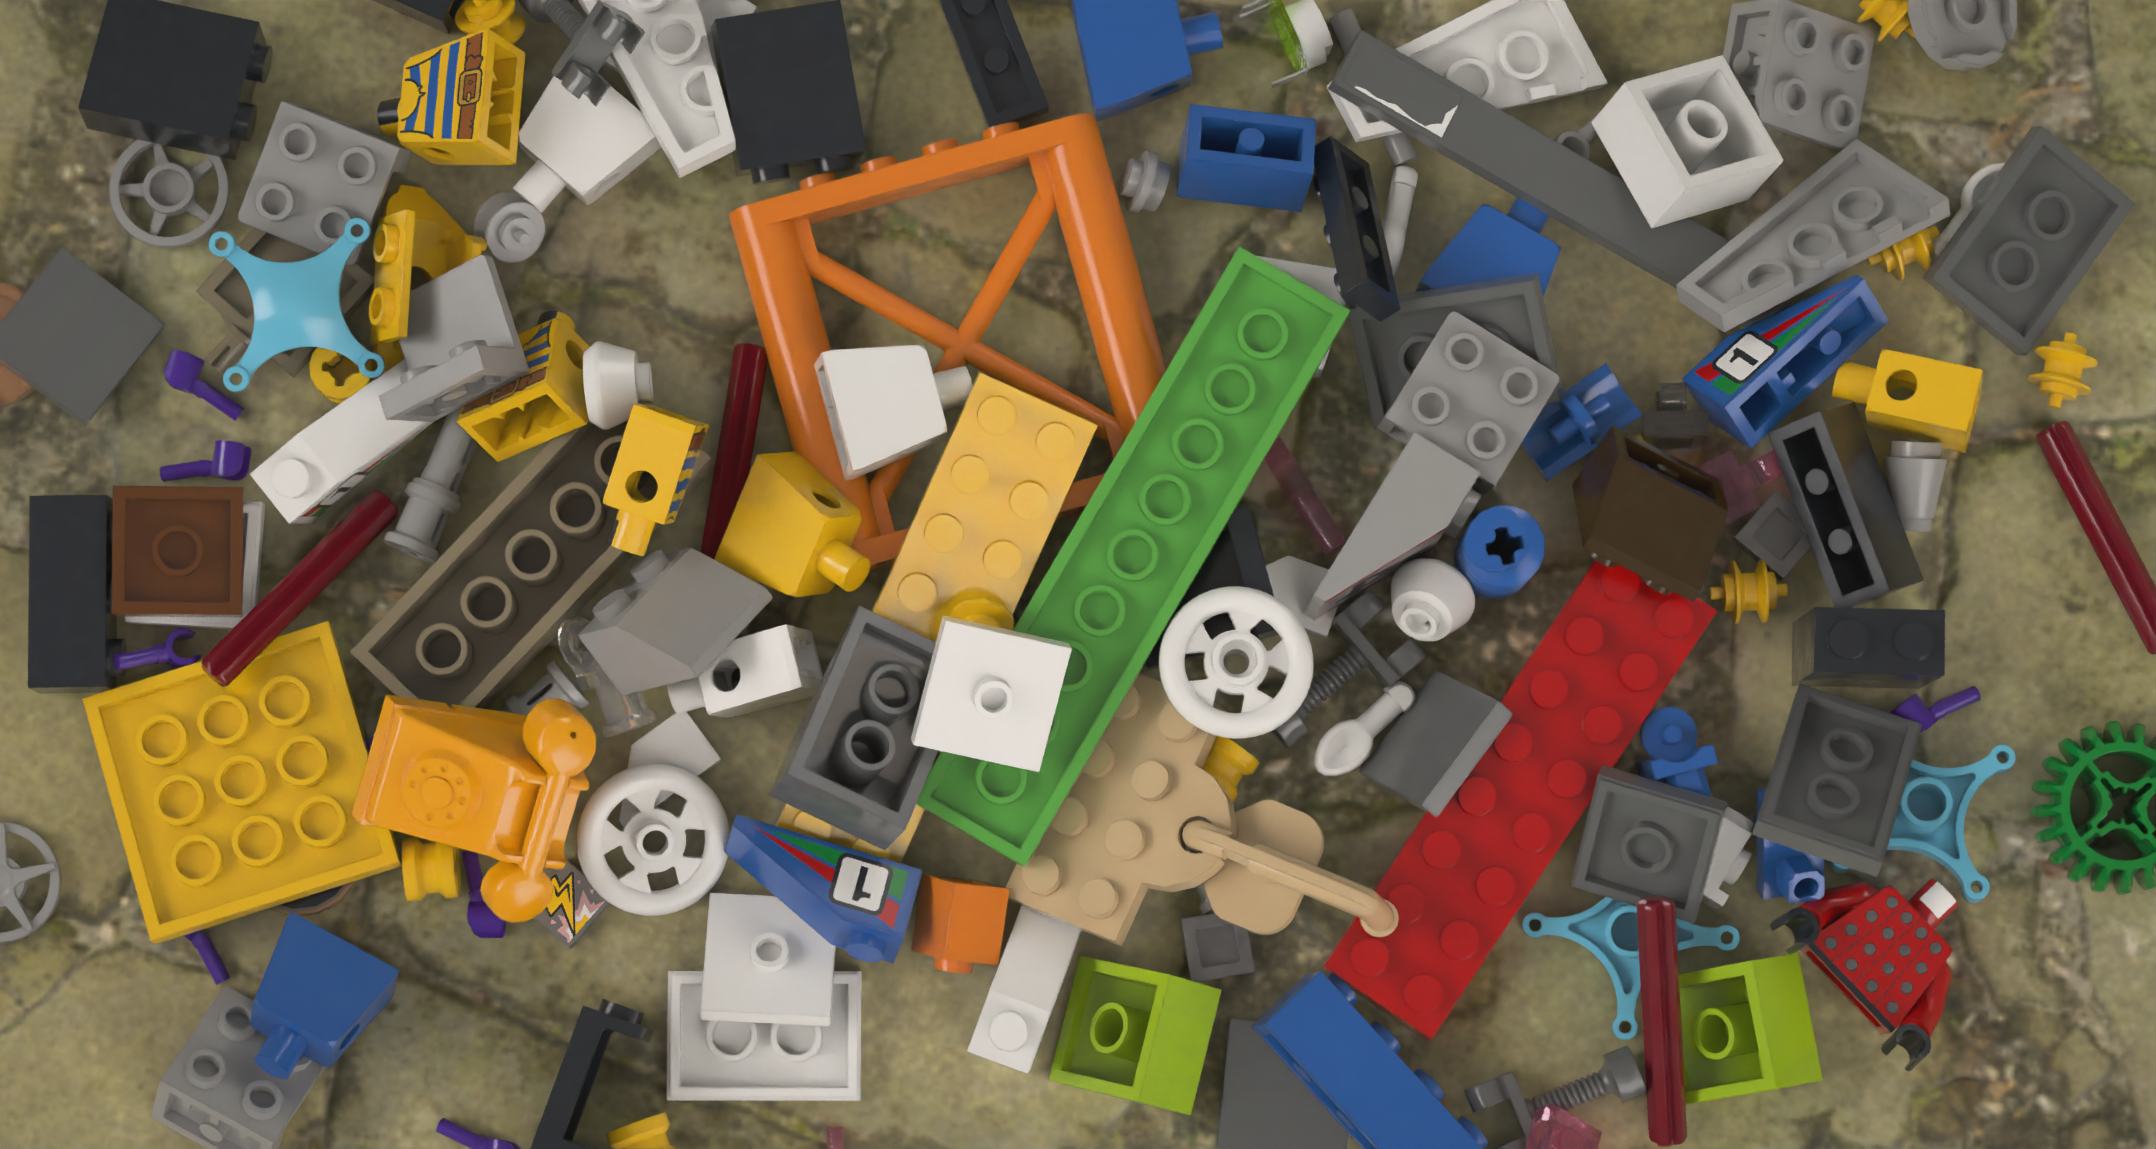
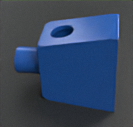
(1138, 50)
(1495, 248)
(316, 997)

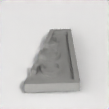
(1816, 231)

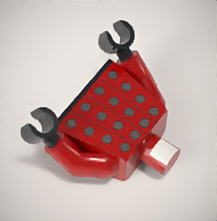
(1881, 956)

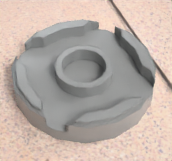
(1963, 32)

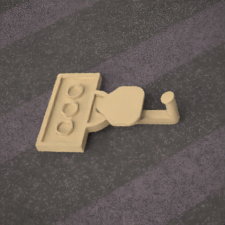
(1138, 810)

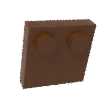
(177, 551)

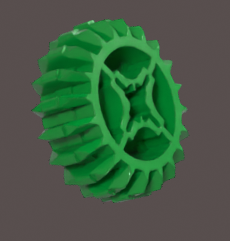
(2097, 786)

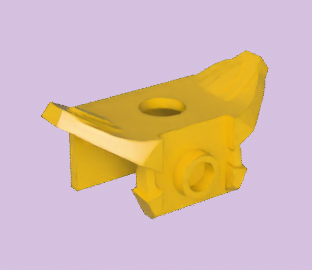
(409, 235)

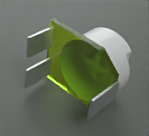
(1300, 33)

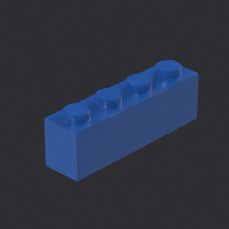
(1358, 1071)

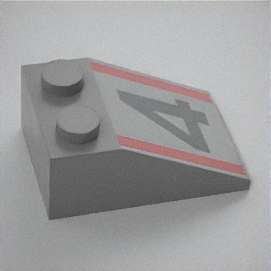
(1416, 504)

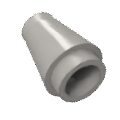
(1915, 481)

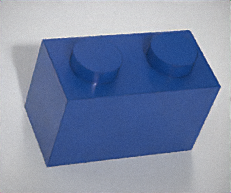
(1246, 158)

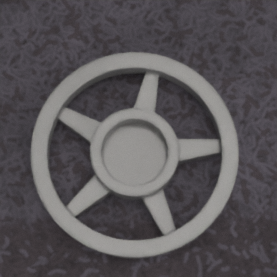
(169, 192)
(15, 882)

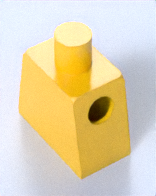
(1941, 404)
(793, 530)

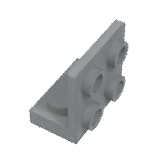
(1800, 69)
(318, 178)
(456, 344)
(1471, 398)
(220, 1092)

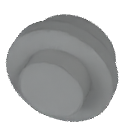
(1144, 182)

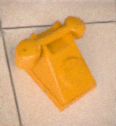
(482, 786)

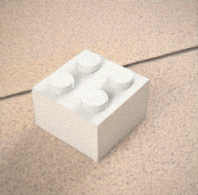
(1686, 141)

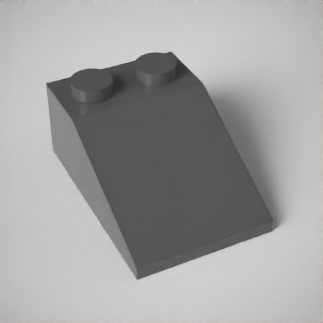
(854, 745)

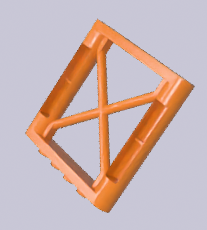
(1068, 177)

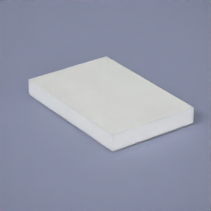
(762, 1059)

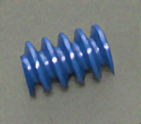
(1511, 530)

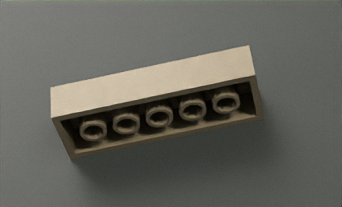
(510, 577)

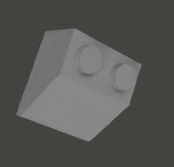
(670, 619)

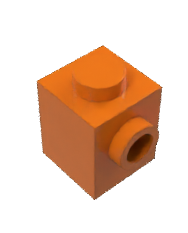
(959, 922)

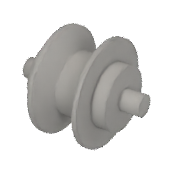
(509, 227)

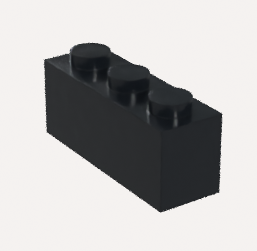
(1845, 506)
(71, 595)

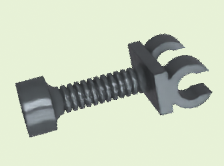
(590, 42)
(1358, 656)
(1616, 1077)

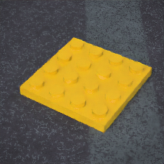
(239, 786)

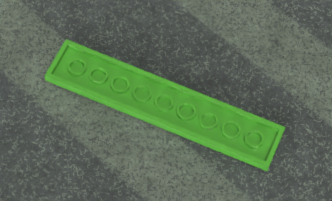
(1148, 535)

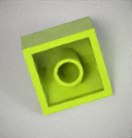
(1746, 1029)
(1135, 1034)

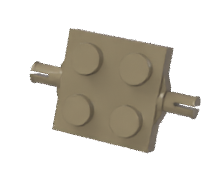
(232, 299)

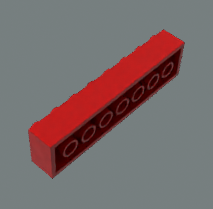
(1485, 851)

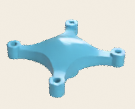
(297, 304)
(1934, 816)
(1612, 936)

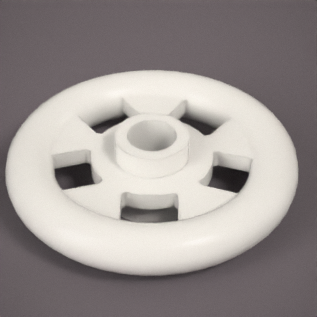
(1196, 698)
(641, 787)

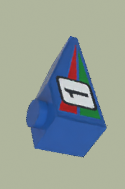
(1781, 360)
(837, 890)

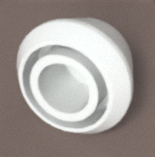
(614, 383)
(1430, 599)

